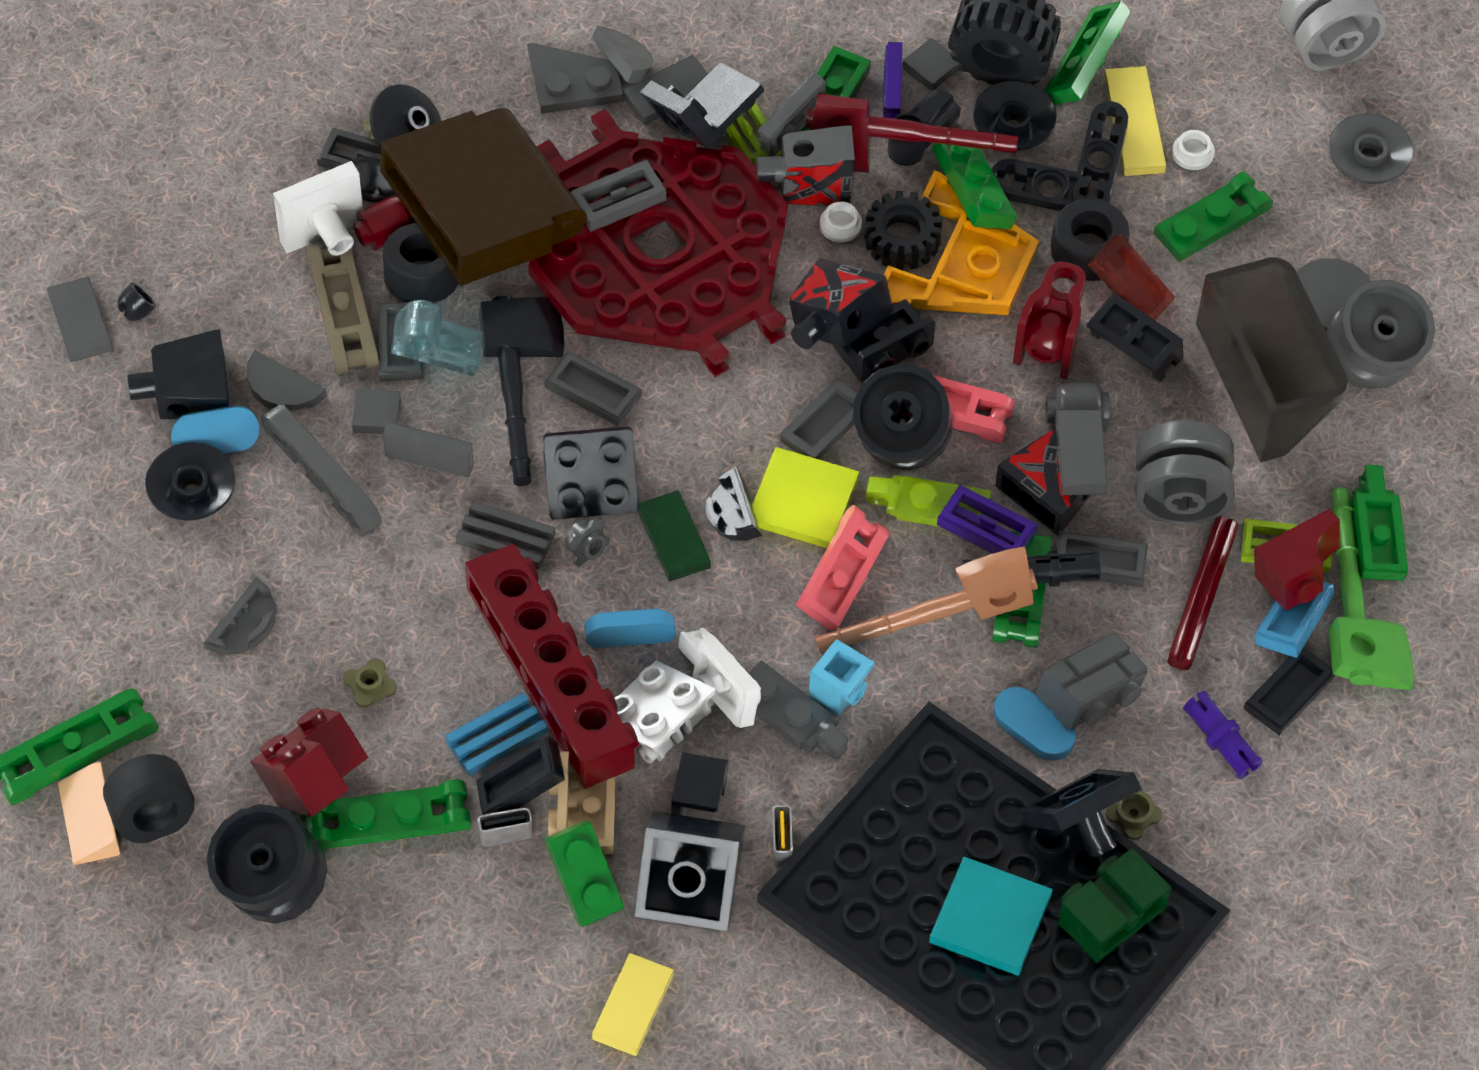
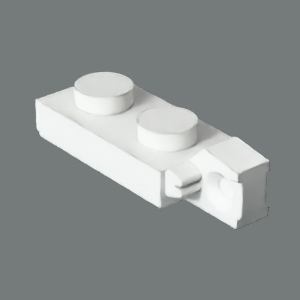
(713, 665)

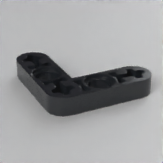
(1073, 184)

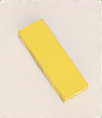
(1143, 144)

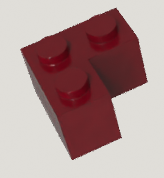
(309, 762)

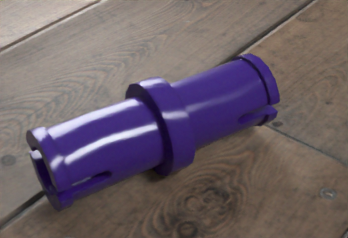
(1222, 734)

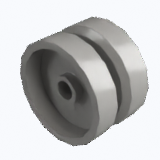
(1332, 30)

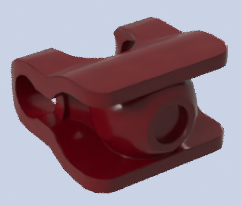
(1052, 319)

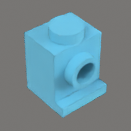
(839, 678)

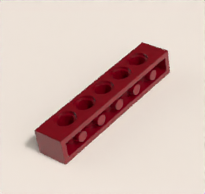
(514, 605)

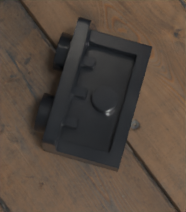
(889, 341)

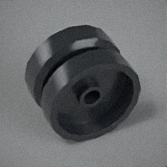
(900, 391)
(267, 863)

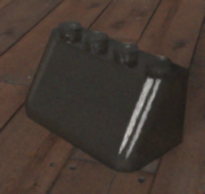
(1270, 352)

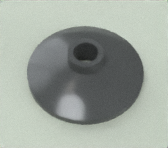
(1375, 136)

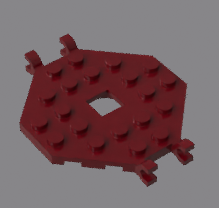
(693, 295)

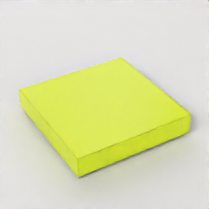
(803, 497)

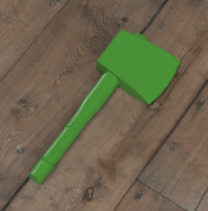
(1361, 647)

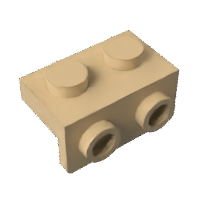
(582, 804)

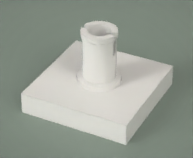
(320, 210)

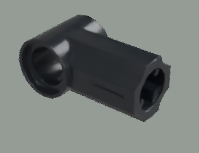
(934, 109)

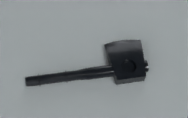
(512, 331)

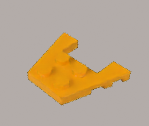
(978, 268)

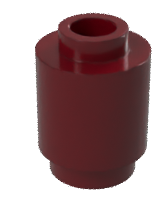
(380, 221)

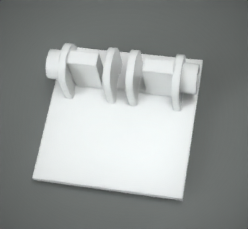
(661, 705)

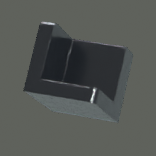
(699, 783)

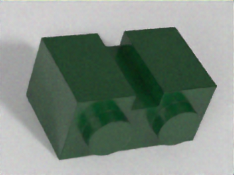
(1114, 905)

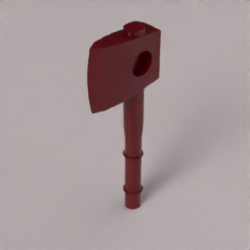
(854, 112)

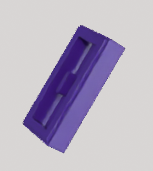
(892, 80)
(981, 529)

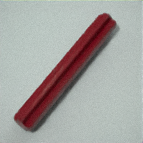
(1202, 593)

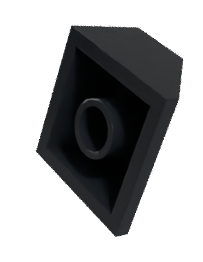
(689, 870)

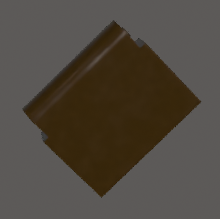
(481, 192)

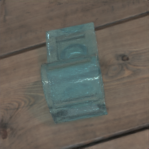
(429, 339)

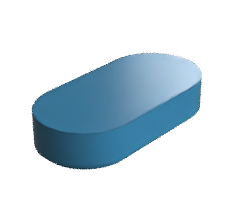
(224, 428)
(629, 628)
(1033, 724)

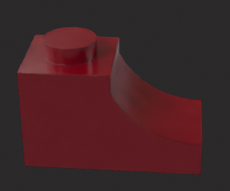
(1293, 561)

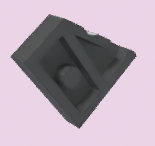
(572, 79)

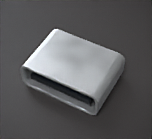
(505, 826)

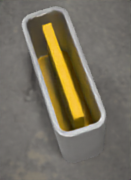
(782, 815)

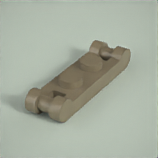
(342, 308)

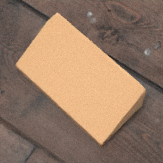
(87, 816)

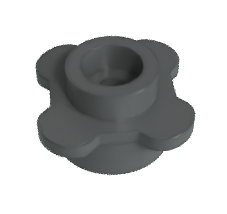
(586, 540)

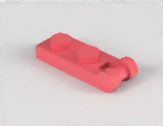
(965, 402)
(842, 569)

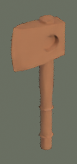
(990, 585)

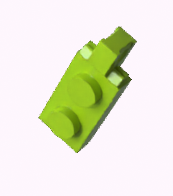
(915, 498)

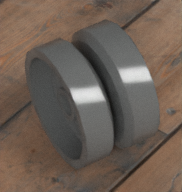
(1381, 333)
(1185, 472)

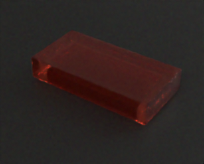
(1131, 277)

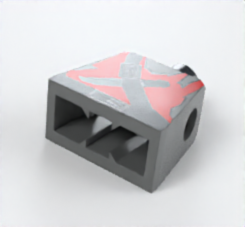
(812, 167)

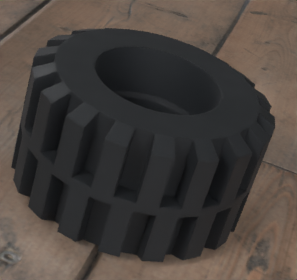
(1005, 39)

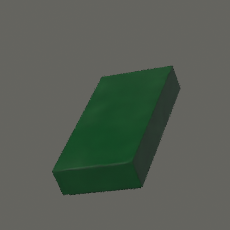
(673, 536)

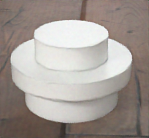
(1193, 150)
(841, 222)

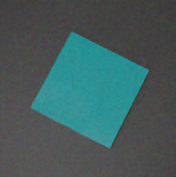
(991, 916)

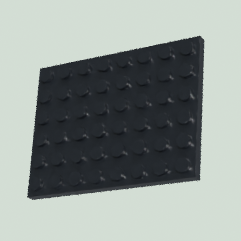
(883, 867)

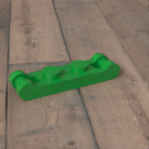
(74, 744)
(392, 815)

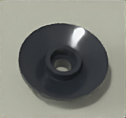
(1016, 102)
(396, 107)
(189, 465)

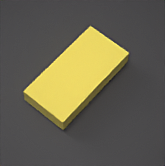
(632, 1004)

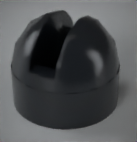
(135, 302)

